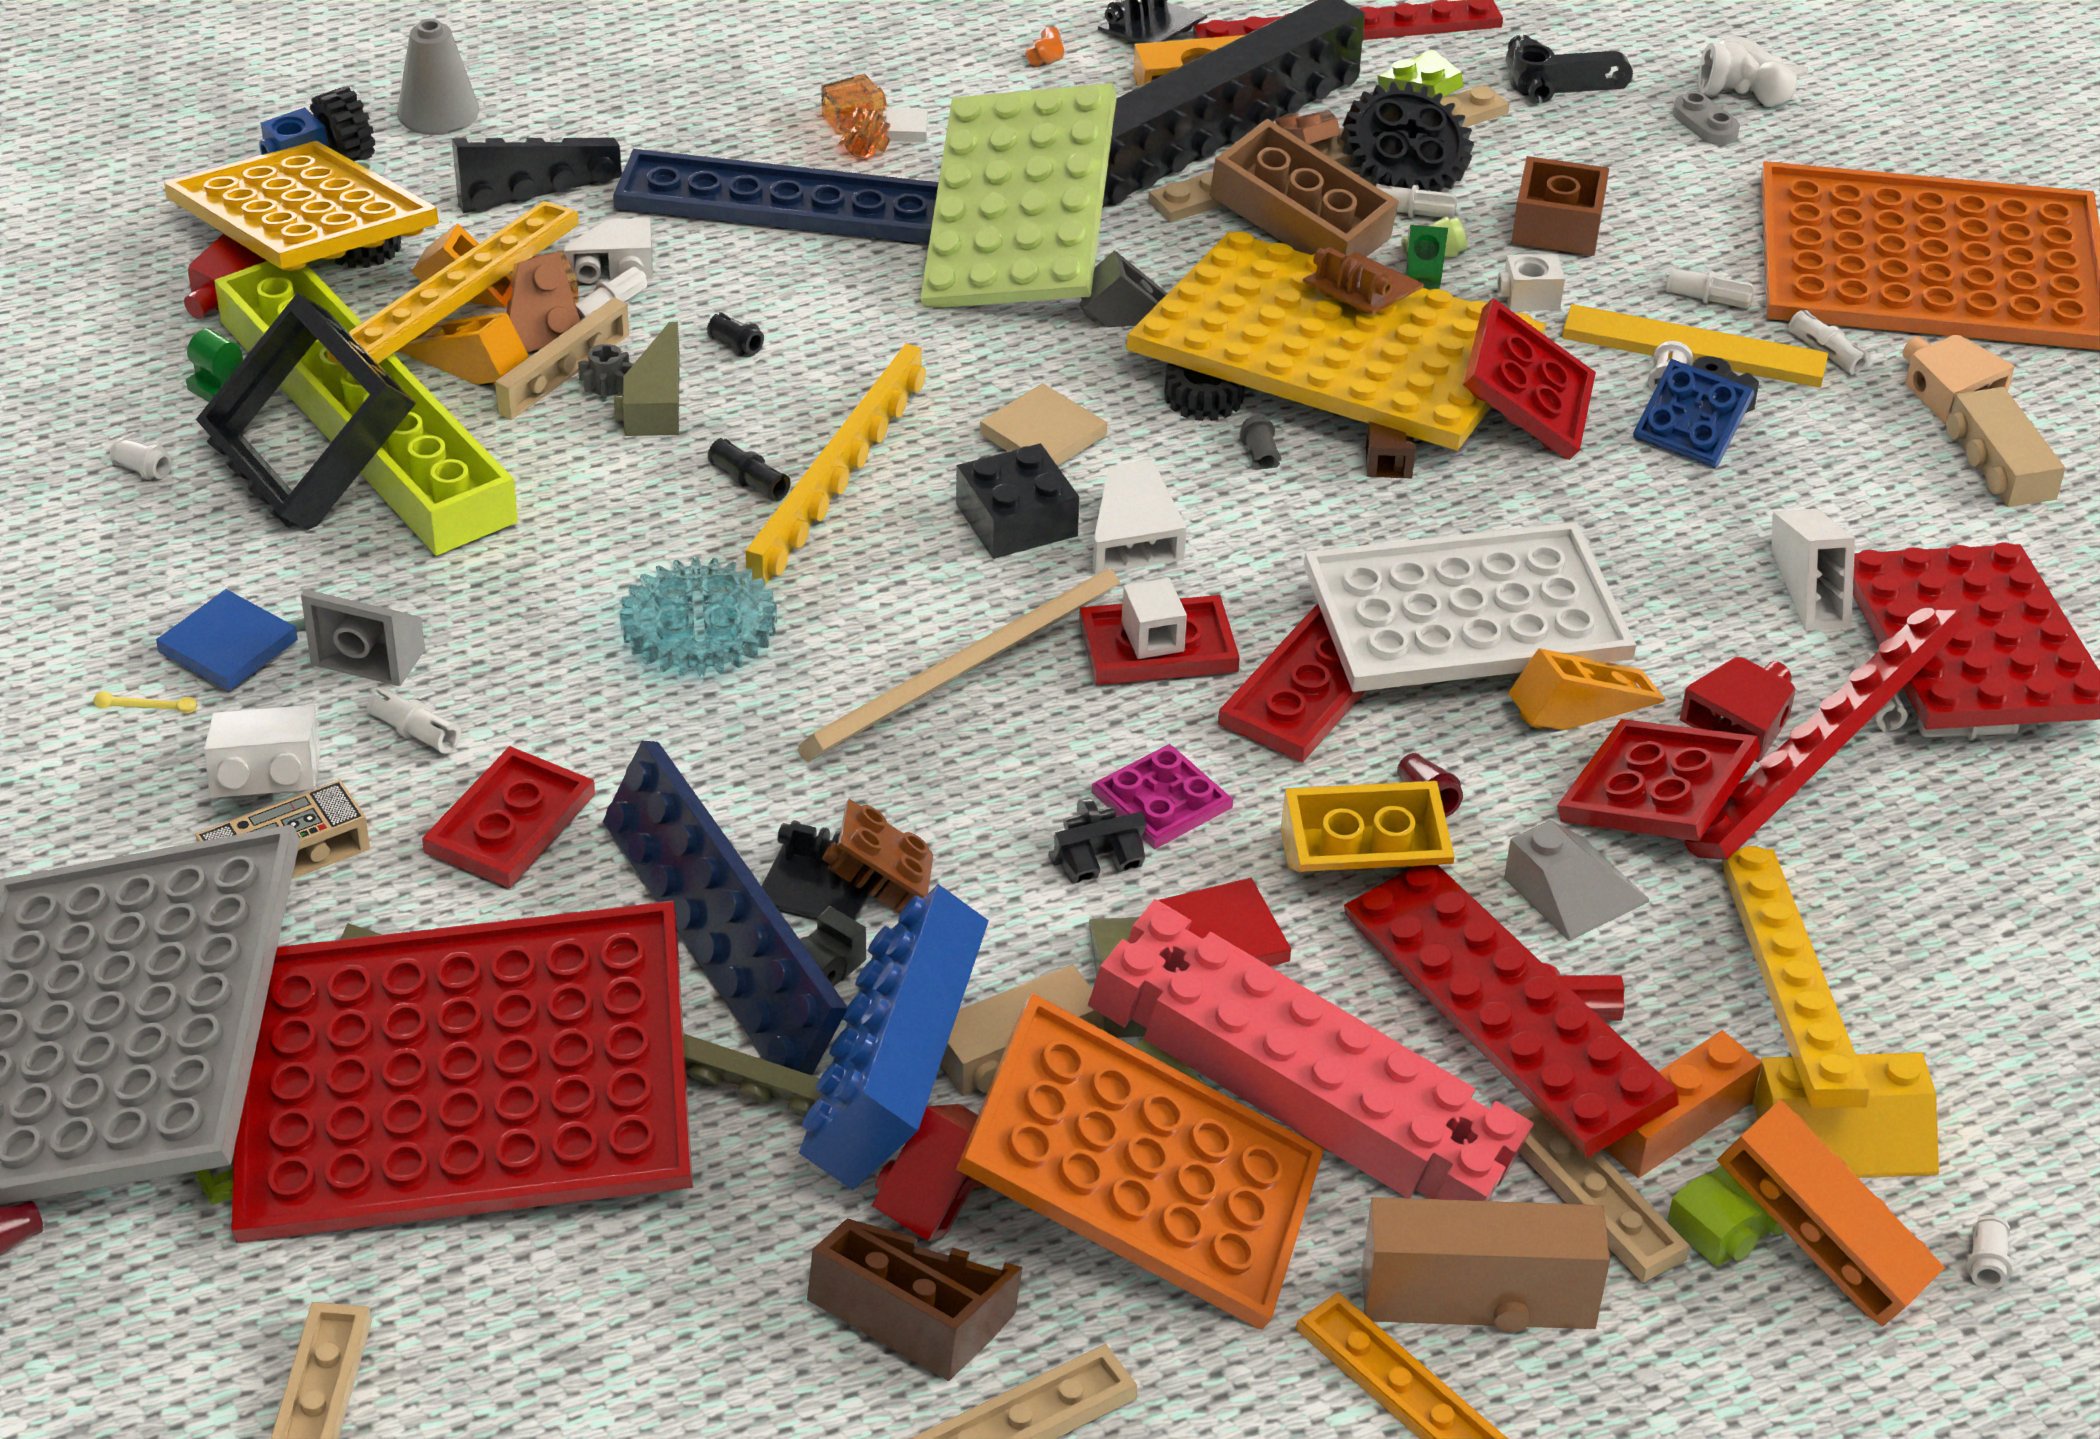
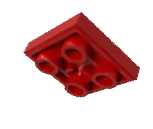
(1236, 915)

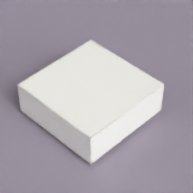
(907, 124)

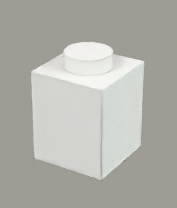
(1154, 618)

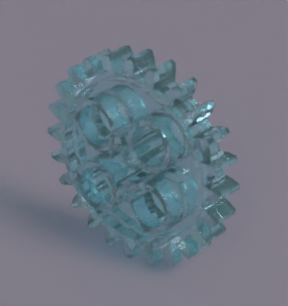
(661, 616)

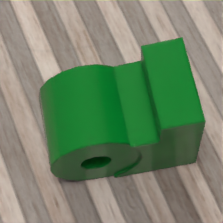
(1426, 254)
(213, 362)

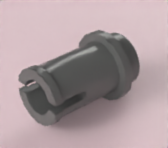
(1258, 435)

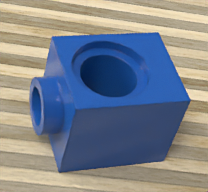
(290, 131)

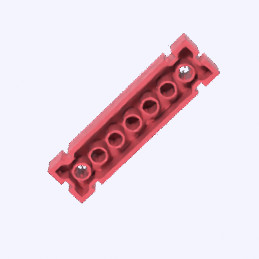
(1307, 1061)

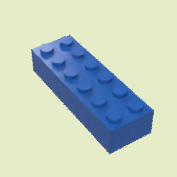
(893, 1037)

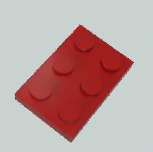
(1207, 649)
(509, 816)

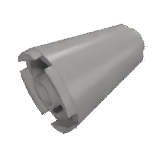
(435, 83)

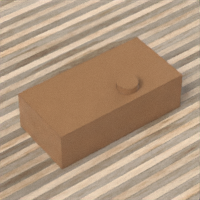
(1301, 194)
(1485, 1263)

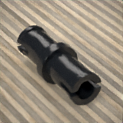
(749, 469)

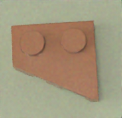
(1310, 127)
(541, 301)

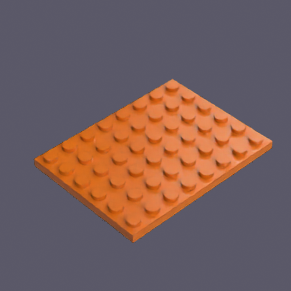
(1932, 254)

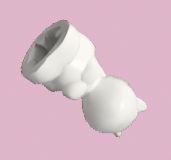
(1742, 65)

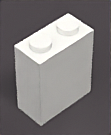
(262, 751)

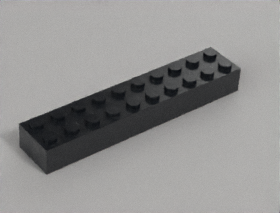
(1231, 93)

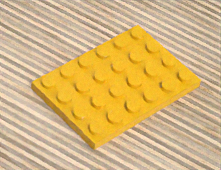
(301, 205)

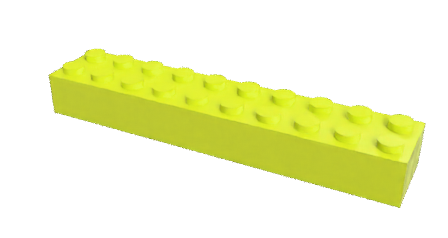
(430, 463)

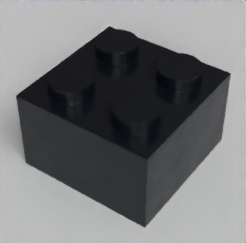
(1017, 500)

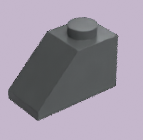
(1120, 293)

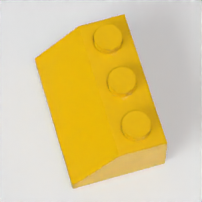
(1365, 826)
(1887, 1137)

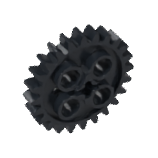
(1407, 139)

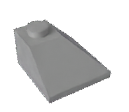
(361, 638)
(1568, 880)

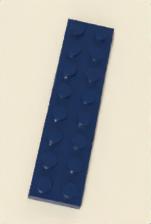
(777, 195)
(724, 913)

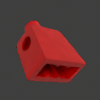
(218, 260)
(1741, 700)

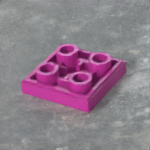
(1167, 791)

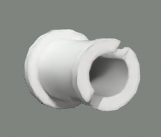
(149, 461)
(1990, 1252)

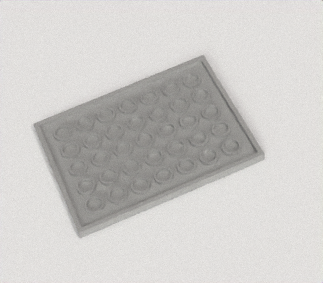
(134, 1010)

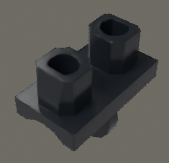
(1097, 833)

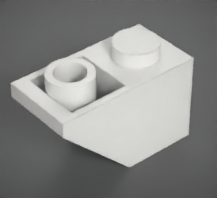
(622, 240)

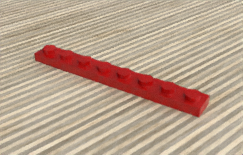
(1387, 22)
(1826, 731)

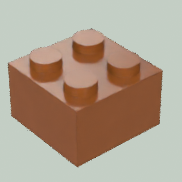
(1560, 205)

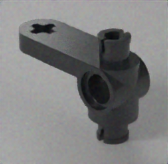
(1541, 73)

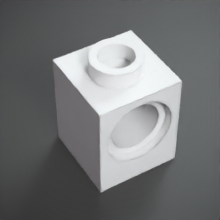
(1532, 282)

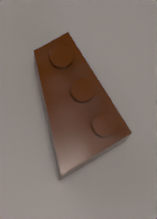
(910, 1297)

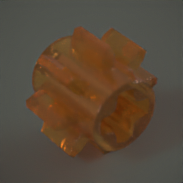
(864, 133)

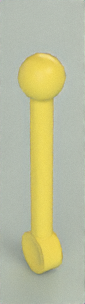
(105, 699)

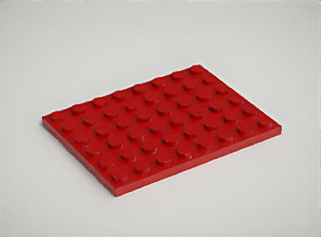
(465, 1073)

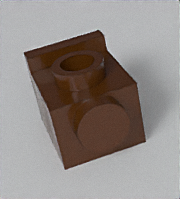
(1389, 452)

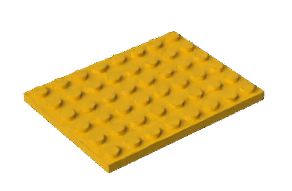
(1262, 327)

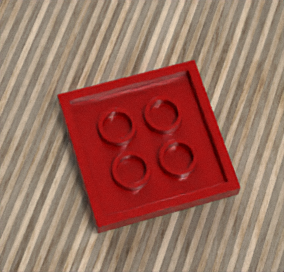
(1529, 379)
(1659, 779)

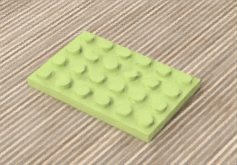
(1020, 197)

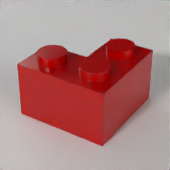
(923, 1184)

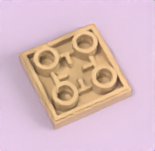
(1045, 419)

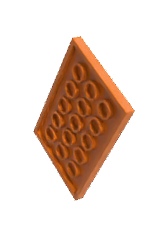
(1143, 1161)

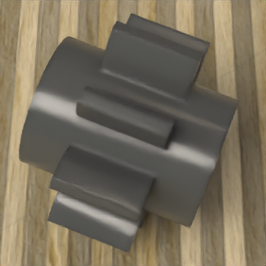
(604, 370)

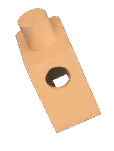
(1950, 369)

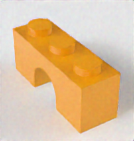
(1160, 58)

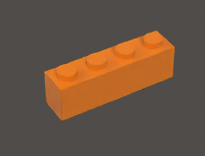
(1831, 1214)

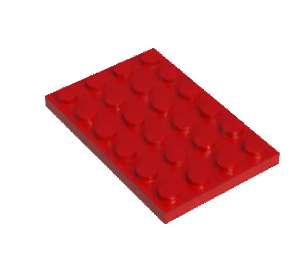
(2016, 648)

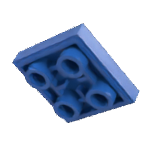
(1693, 413)
(227, 639)

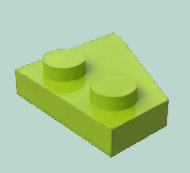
(1424, 70)

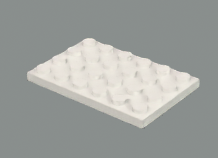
(1465, 605)

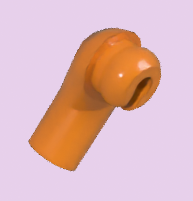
(1047, 49)

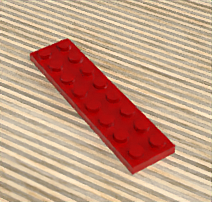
(1512, 1008)

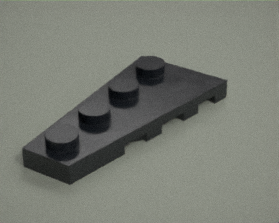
(510, 172)

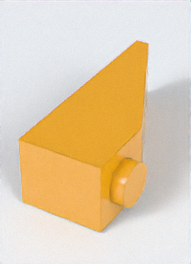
(471, 347)
(1574, 691)

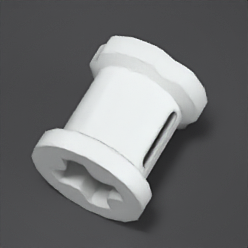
(1680, 353)

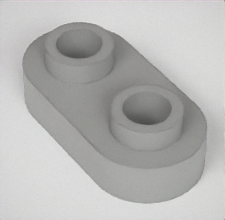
(1706, 118)

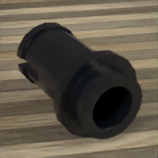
(743, 337)

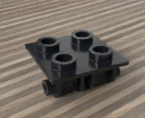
(1148, 20)
(802, 880)

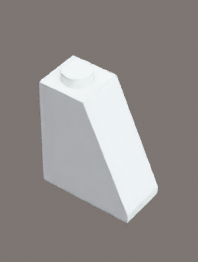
(1137, 520)
(1816, 566)

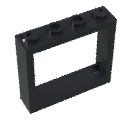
(259, 378)

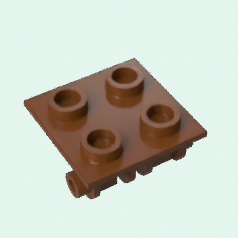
(1359, 281)
(895, 855)

